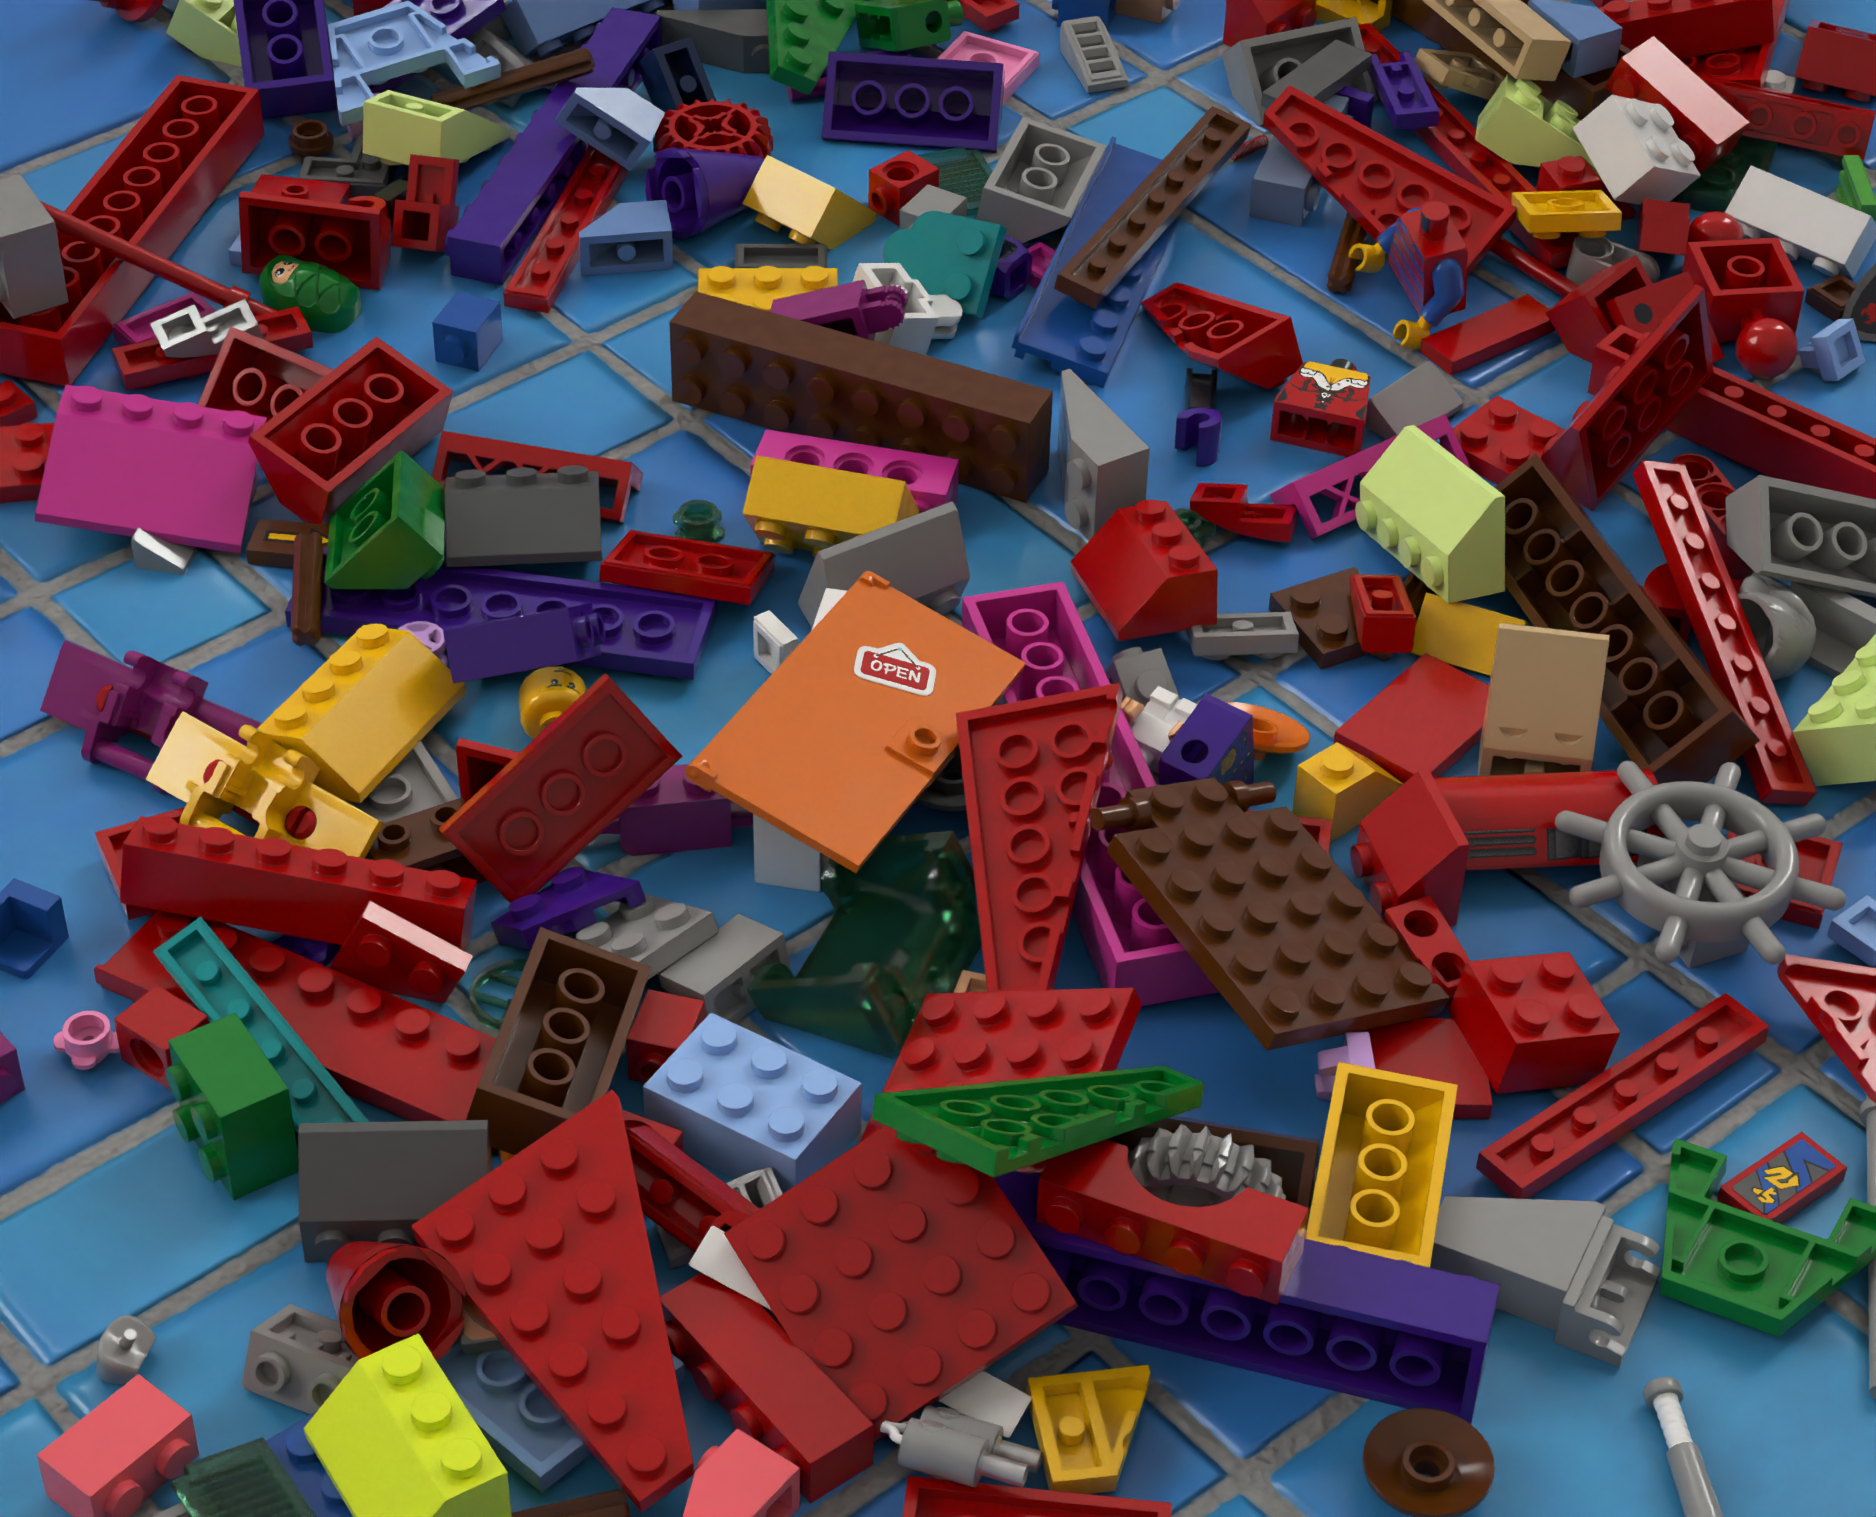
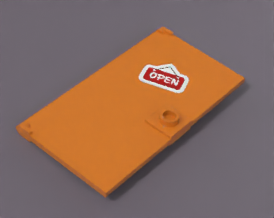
(855, 721)

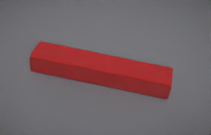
(677, 1189)

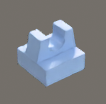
(1834, 350)

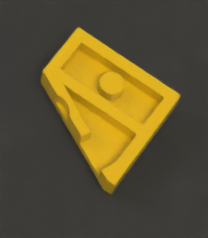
(1086, 1425)

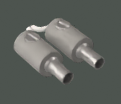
(960, 1448)

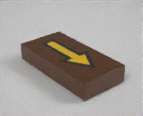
(274, 541)

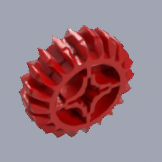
(715, 128)

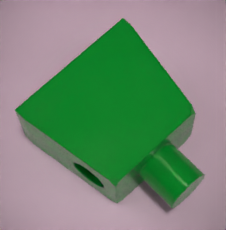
(906, 23)

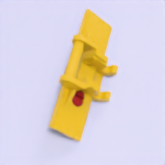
(259, 784)

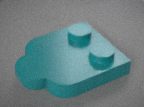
(950, 256)

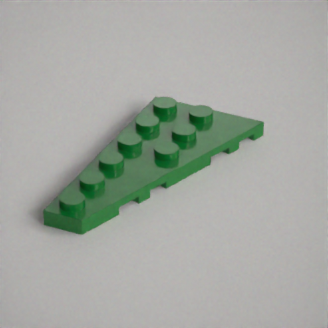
(802, 37)
(1034, 1119)

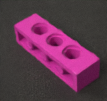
(928, 477)

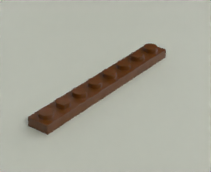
(1151, 208)

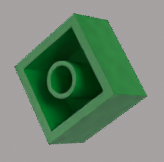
(232, 1106)

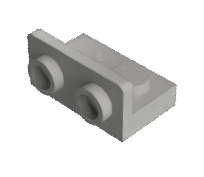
(297, 1359)

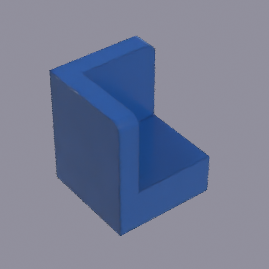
(29, 928)

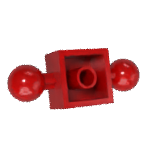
(1748, 292)

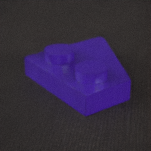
(564, 905)

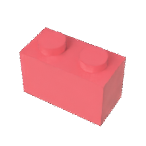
(119, 1453)

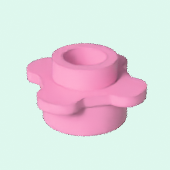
(86, 1039)

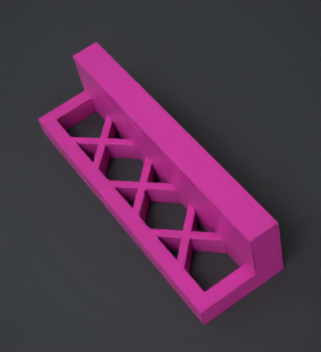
(1344, 472)

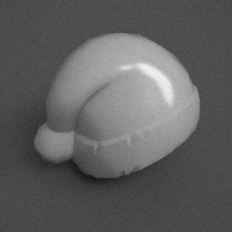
(1779, 624)

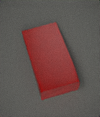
(1382, 613)

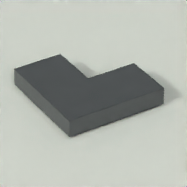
(362, 171)

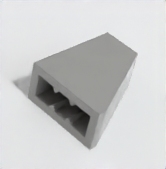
(1517, 1243)

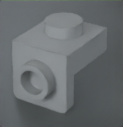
(1140, 673)

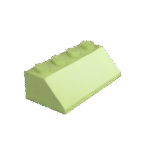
(1435, 517)

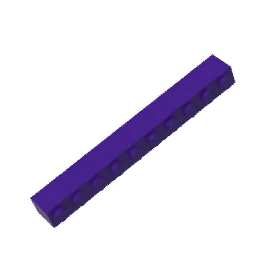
(544, 157)

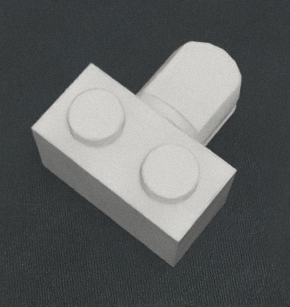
(925, 314)

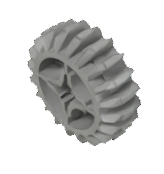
(1199, 1168)

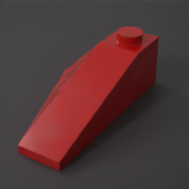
(1227, 334)

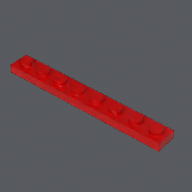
(1723, 630)

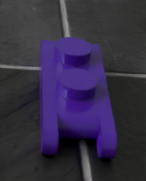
(1404, 93)

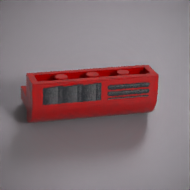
(1514, 816)

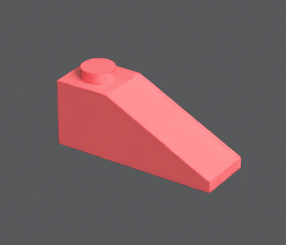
(743, 1481)

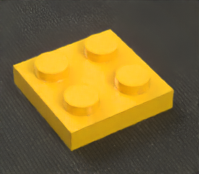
(1555, 212)

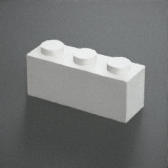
(1803, 222)

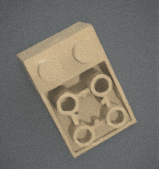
(1542, 701)

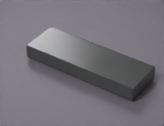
(1323, 73)

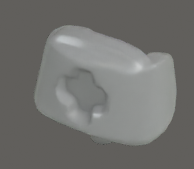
(123, 1349)

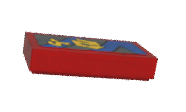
(1784, 1180)

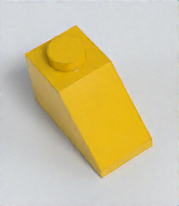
(1340, 788)

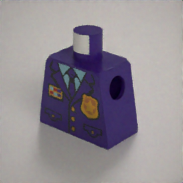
(1210, 744)

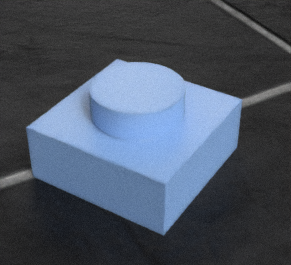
(1857, 930)

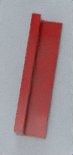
(509, 455)

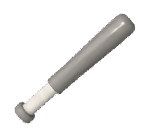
(1683, 1455)

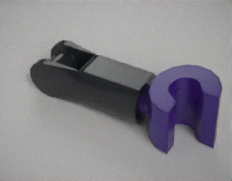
(1200, 421)

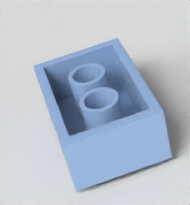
(753, 1104)

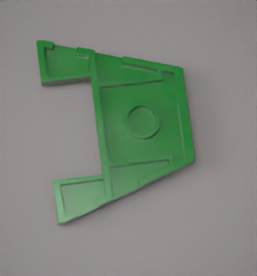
(1747, 1263)

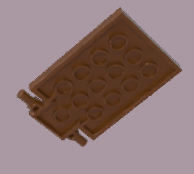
(1265, 912)

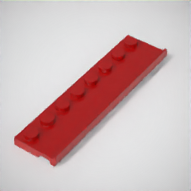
(363, 1036)

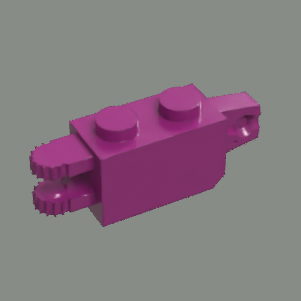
(847, 308)
(677, 818)

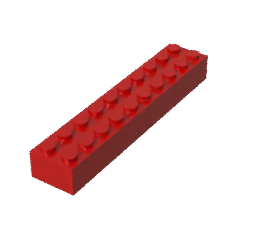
(147, 195)

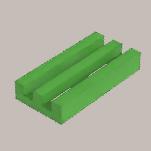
(1855, 186)

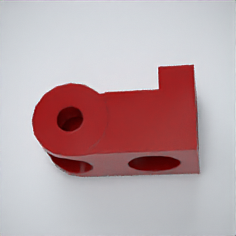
(1430, 941)

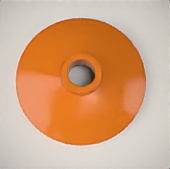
(1274, 731)

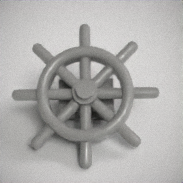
(1689, 878)

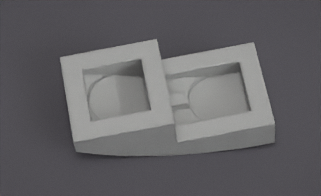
(189, 335)

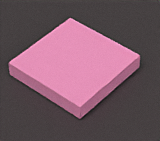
(1017, 61)

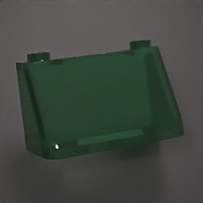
(895, 936)

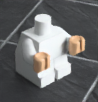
(1156, 722)

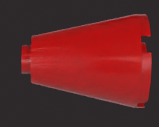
(395, 1293)

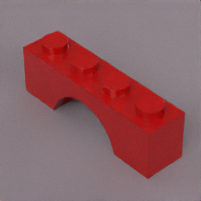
(1238, 1244)

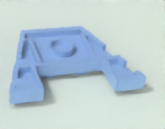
(393, 44)

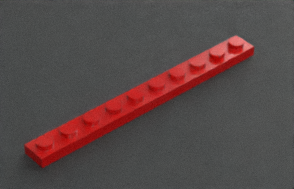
(1456, 145)

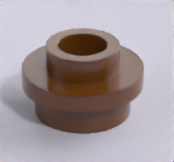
(310, 138)

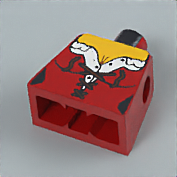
(1323, 408)

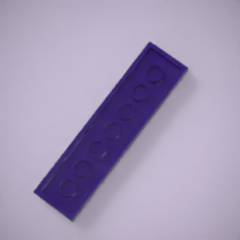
(643, 626)

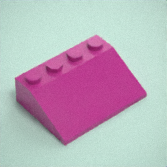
(152, 467)

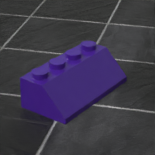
(913, 101)

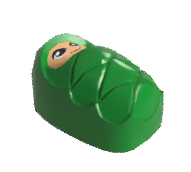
(323, 296)

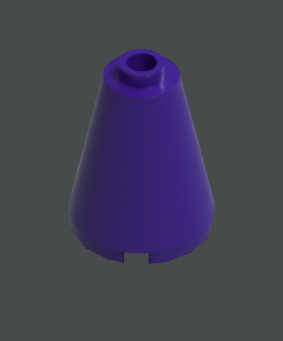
(700, 187)

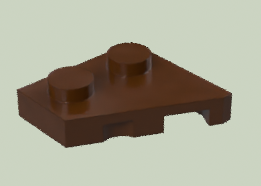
(1322, 617)

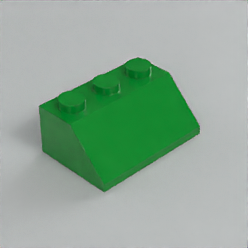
(388, 530)

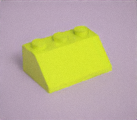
(406, 1442)

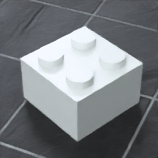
(1636, 150)

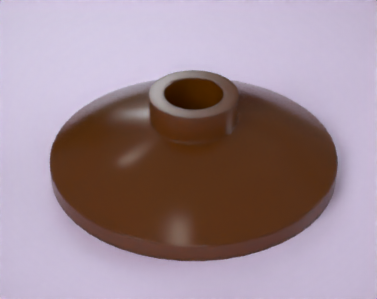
(1434, 1445)

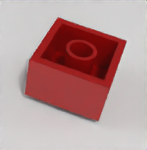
(1533, 1022)

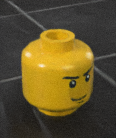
(546, 696)

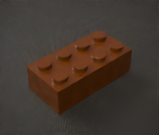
(557, 1039)

